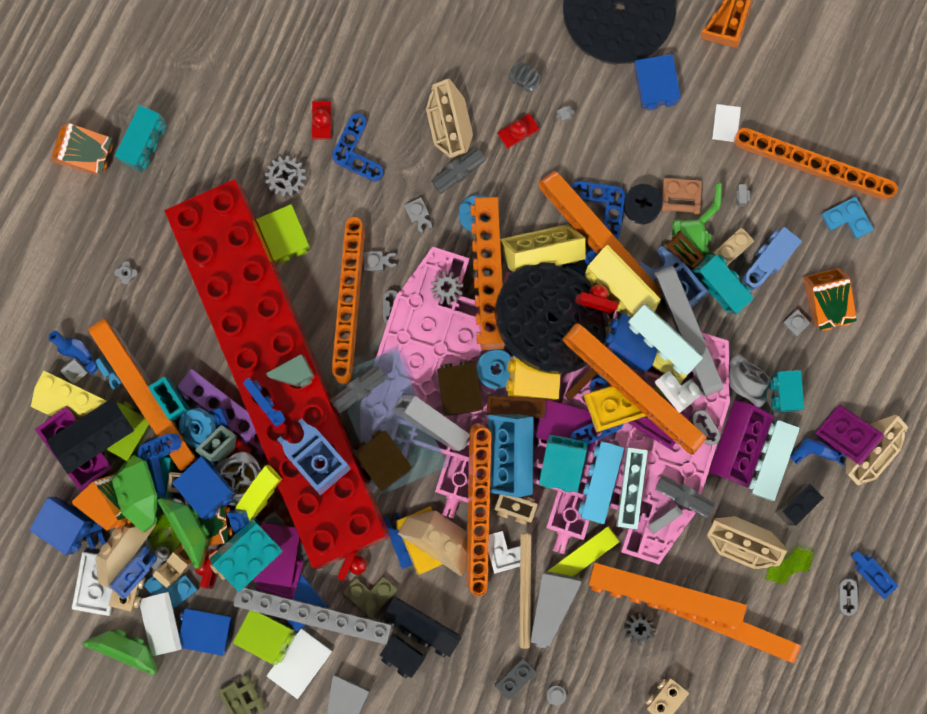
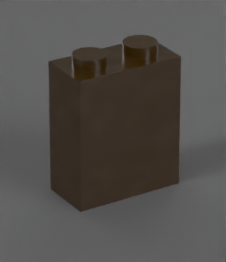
(459, 388)
(382, 460)

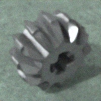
(525, 77)
(644, 633)

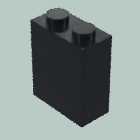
(799, 504)

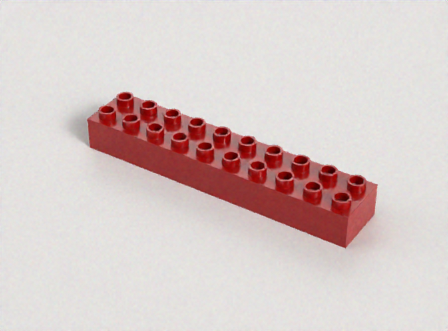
(257, 335)

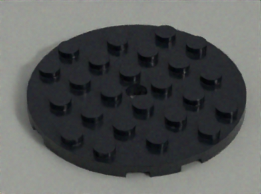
(619, 36)
(524, 310)

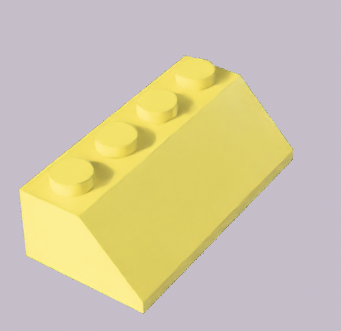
(550, 245)
(621, 282)
(54, 394)

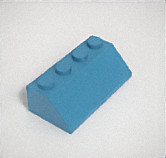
(511, 454)

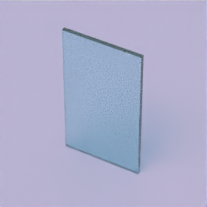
(376, 414)

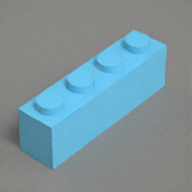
(602, 482)

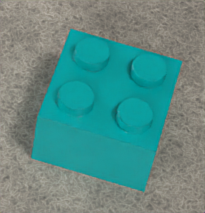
(787, 391)

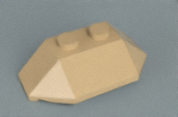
(449, 119)
(883, 454)
(438, 538)
(746, 543)
(118, 552)

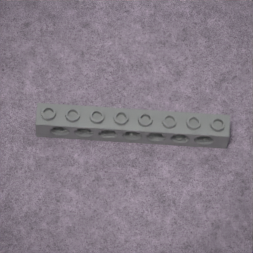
(313, 615)

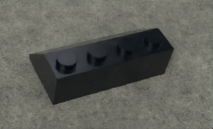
(90, 436)
(422, 626)

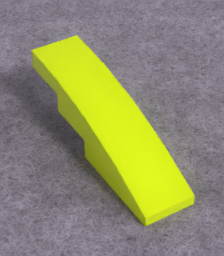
(259, 492)
(586, 553)

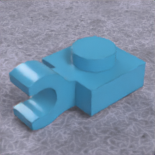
(107, 370)

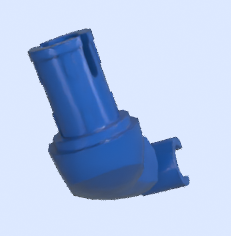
(73, 348)
(818, 448)

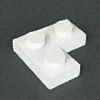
(678, 395)
(501, 557)

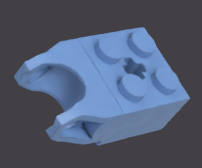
(771, 257)
(691, 285)
(312, 451)

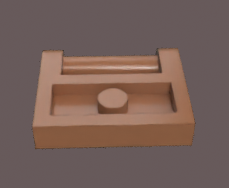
(681, 190)

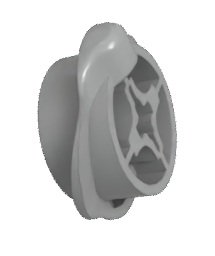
(748, 380)
(243, 459)

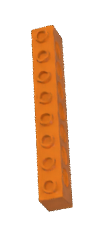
(487, 208)

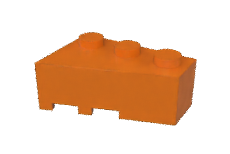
(728, 23)

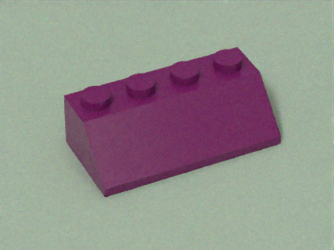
(741, 443)
(89, 471)

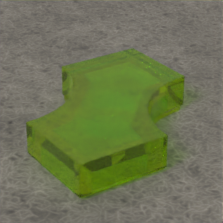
(796, 562)

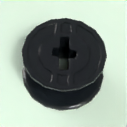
(650, 196)

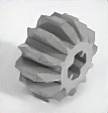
(452, 291)

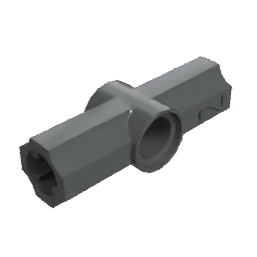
(458, 170)
(358, 389)
(685, 496)

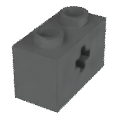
(515, 678)

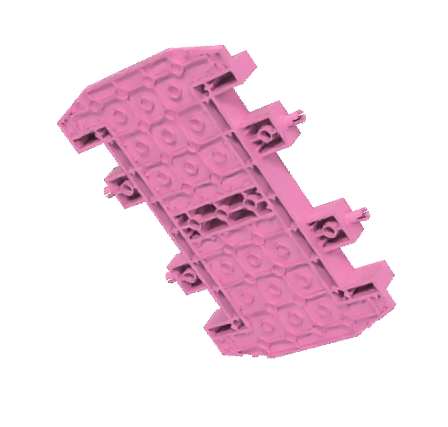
(444, 334)

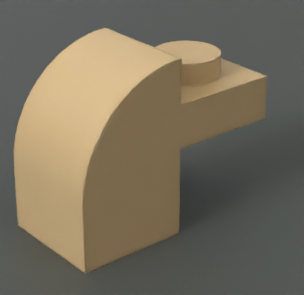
(173, 567)

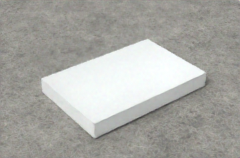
(89, 594)
(160, 624)
(300, 664)

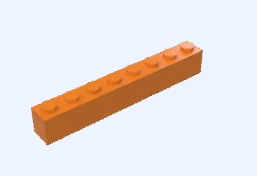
(667, 595)

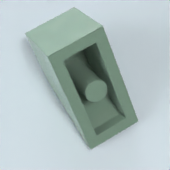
(294, 372)
(218, 445)

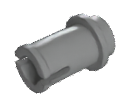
(162, 555)

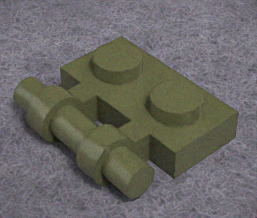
(235, 701)

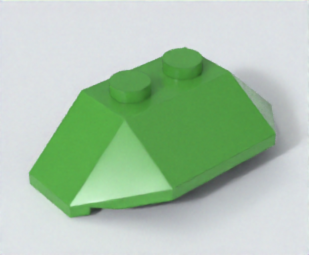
(136, 493)
(188, 529)
(124, 649)

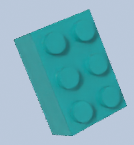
(141, 139)
(722, 284)
(245, 555)

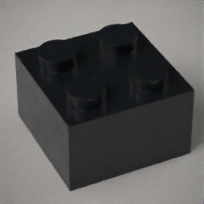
(402, 656)

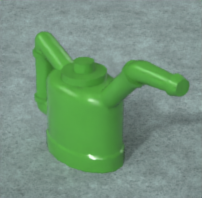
(695, 228)

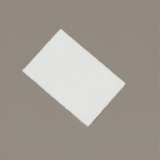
(726, 122)

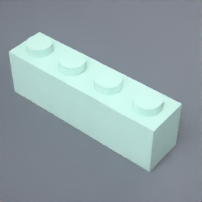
(665, 339)
(774, 460)
(631, 488)

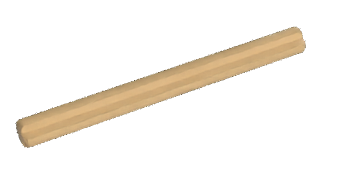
(525, 590)

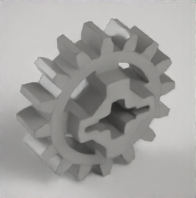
(292, 175)

